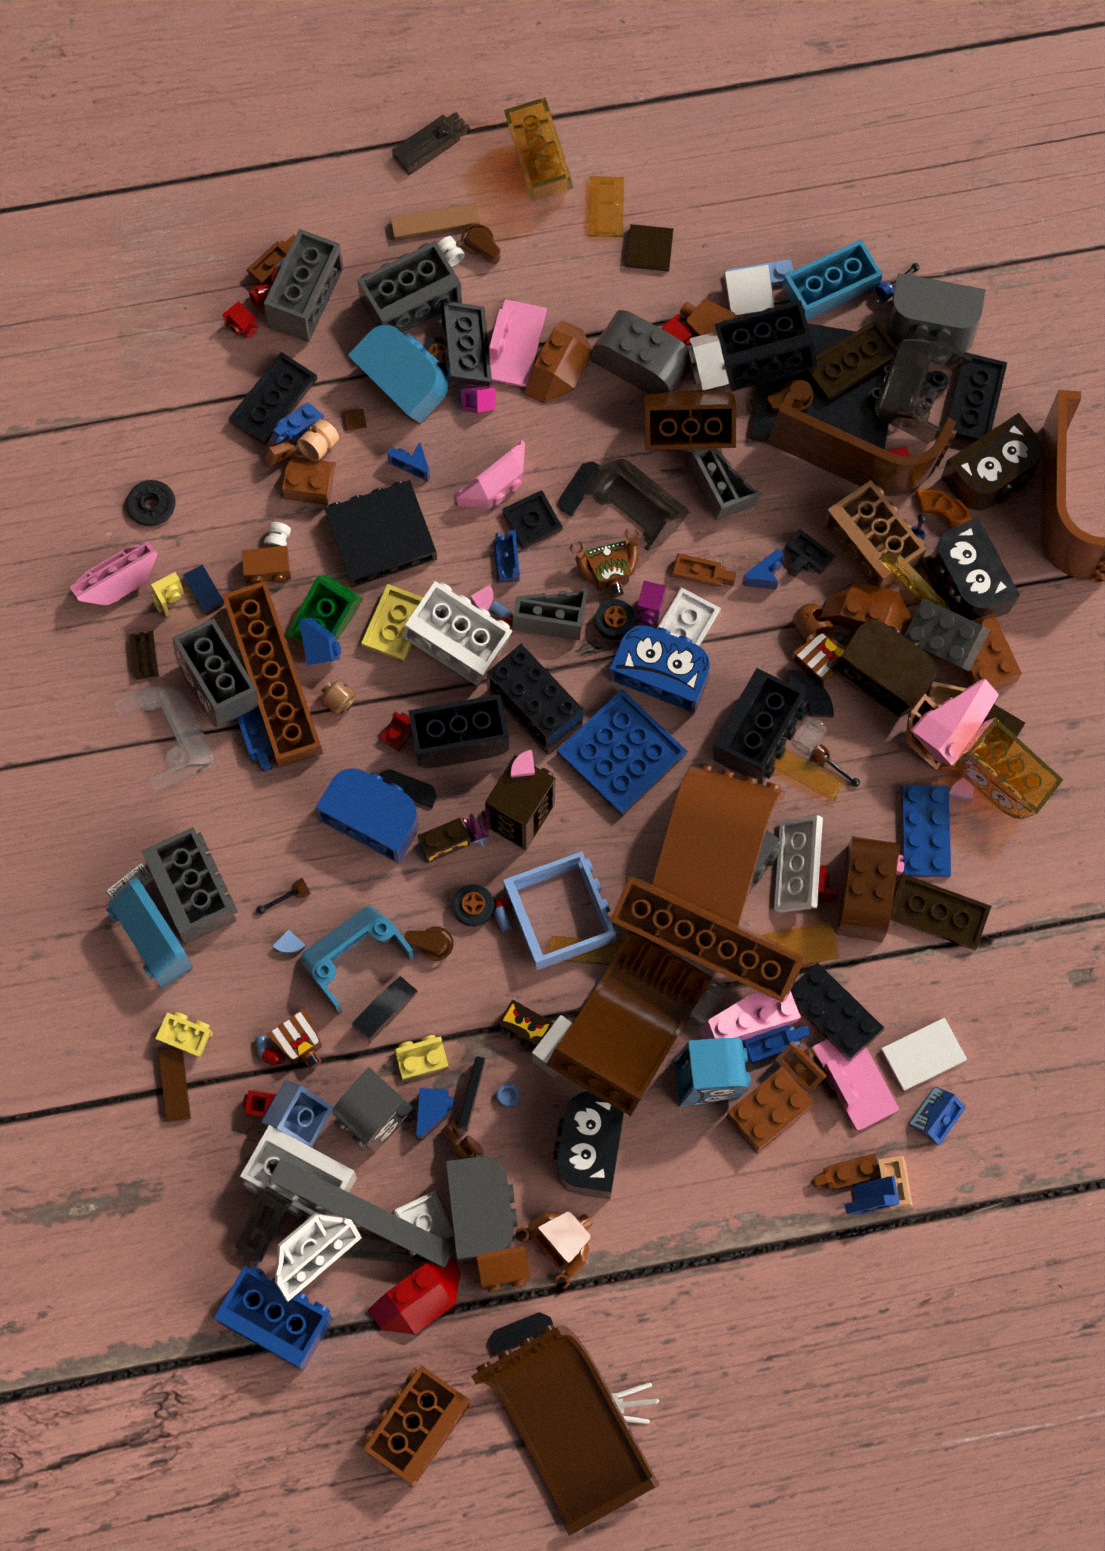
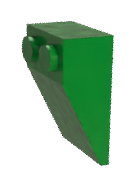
(327, 604)

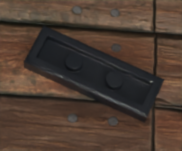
(471, 1093)

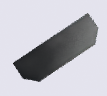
(570, 498)
(415, 789)
(514, 1333)

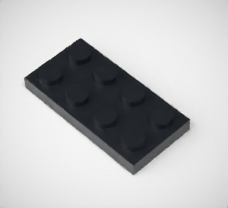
(466, 343)
(977, 396)
(272, 398)
(835, 1012)

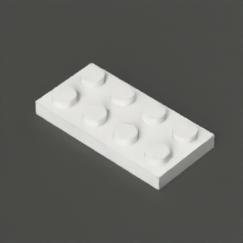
(798, 864)

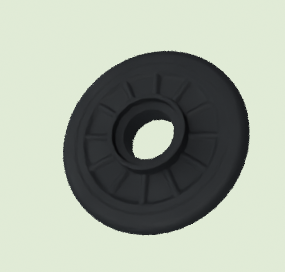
(150, 516)

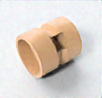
(316, 441)

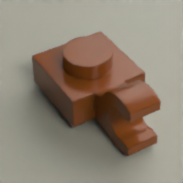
(280, 452)

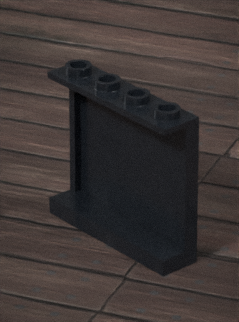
(381, 533)

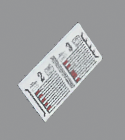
(141, 873)

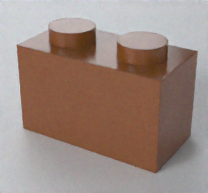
(266, 565)

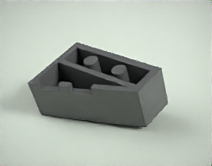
(720, 484)
(551, 614)

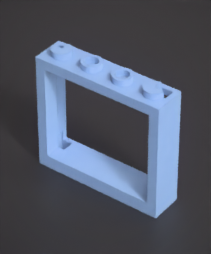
(549, 871)

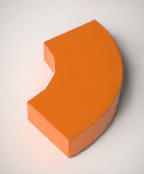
(942, 504)

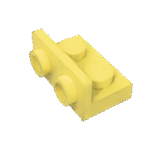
(166, 590)
(184, 1034)
(421, 1057)

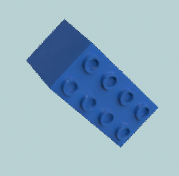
(258, 1323)

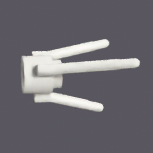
(621, 1405)

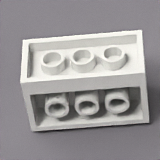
(436, 631)
(278, 1145)

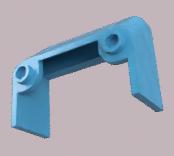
(149, 933)
(319, 957)

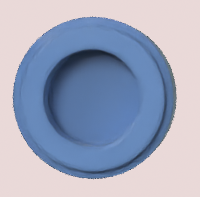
(508, 1095)

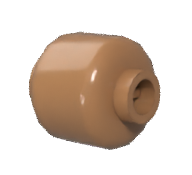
(338, 696)

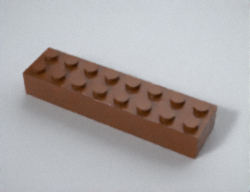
(272, 674)
(707, 938)

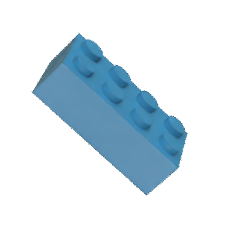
(833, 279)

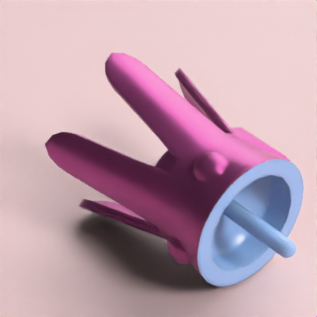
(477, 834)

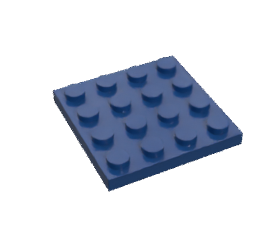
(622, 752)

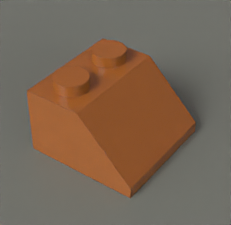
(308, 480)
(503, 1268)

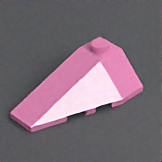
(954, 723)

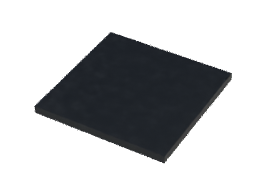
(845, 411)

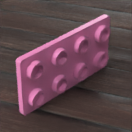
(515, 342)
(857, 1085)

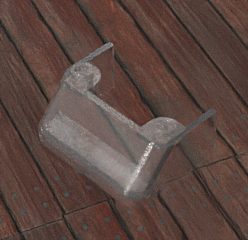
(193, 752)

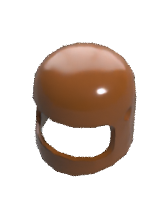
(807, 622)

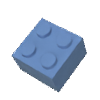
(298, 1113)

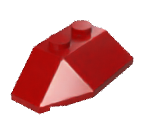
(418, 1299)

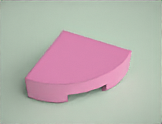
(483, 598)
(523, 765)
(900, 867)

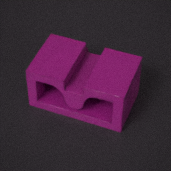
(650, 603)

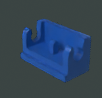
(506, 557)

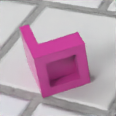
(478, 398)

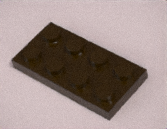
(852, 360)
(939, 912)

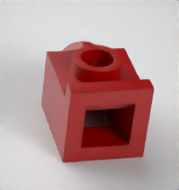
(240, 320)
(678, 330)
(252, 1102)

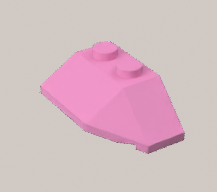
(495, 481)
(116, 575)

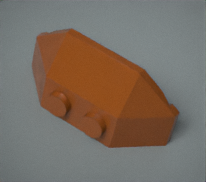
(559, 363)
(864, 603)
(917, 711)

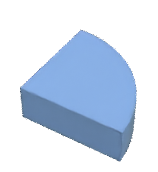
(289, 943)

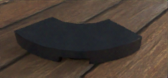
(816, 695)

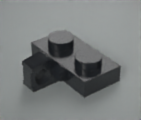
(807, 554)

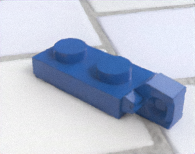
(296, 423)
(256, 738)
(773, 1042)

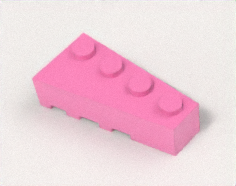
(751, 1017)

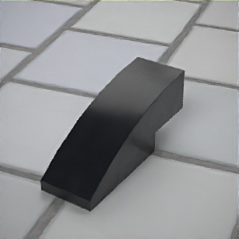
(384, 1008)

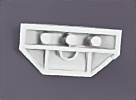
(311, 1251)

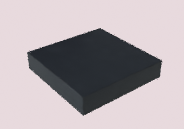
(532, 519)

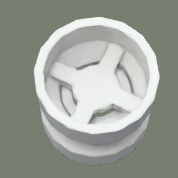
(451, 251)
(277, 535)

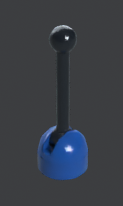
(886, 289)
(917, 530)

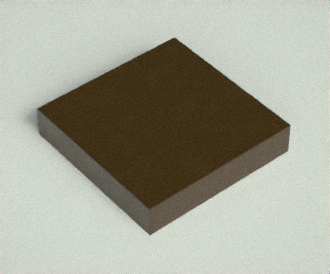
(649, 247)

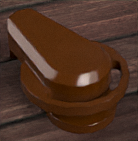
(481, 242)
(797, 387)
(431, 942)
(462, 1148)

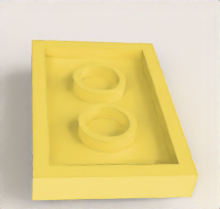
(388, 623)

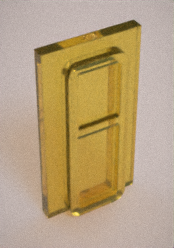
(606, 206)
(813, 942)

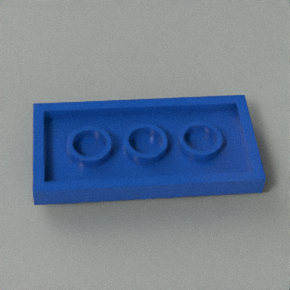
(926, 830)

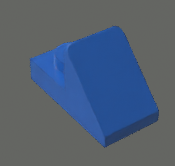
(413, 464)
(761, 575)

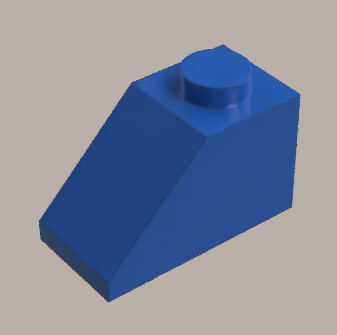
(318, 643)
(432, 1110)

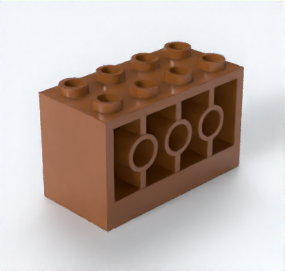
(433, 1430)

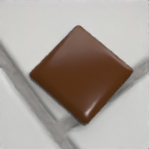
(355, 419)

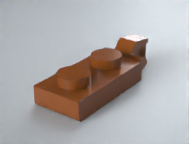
(263, 267)
(702, 571)
(849, 1173)

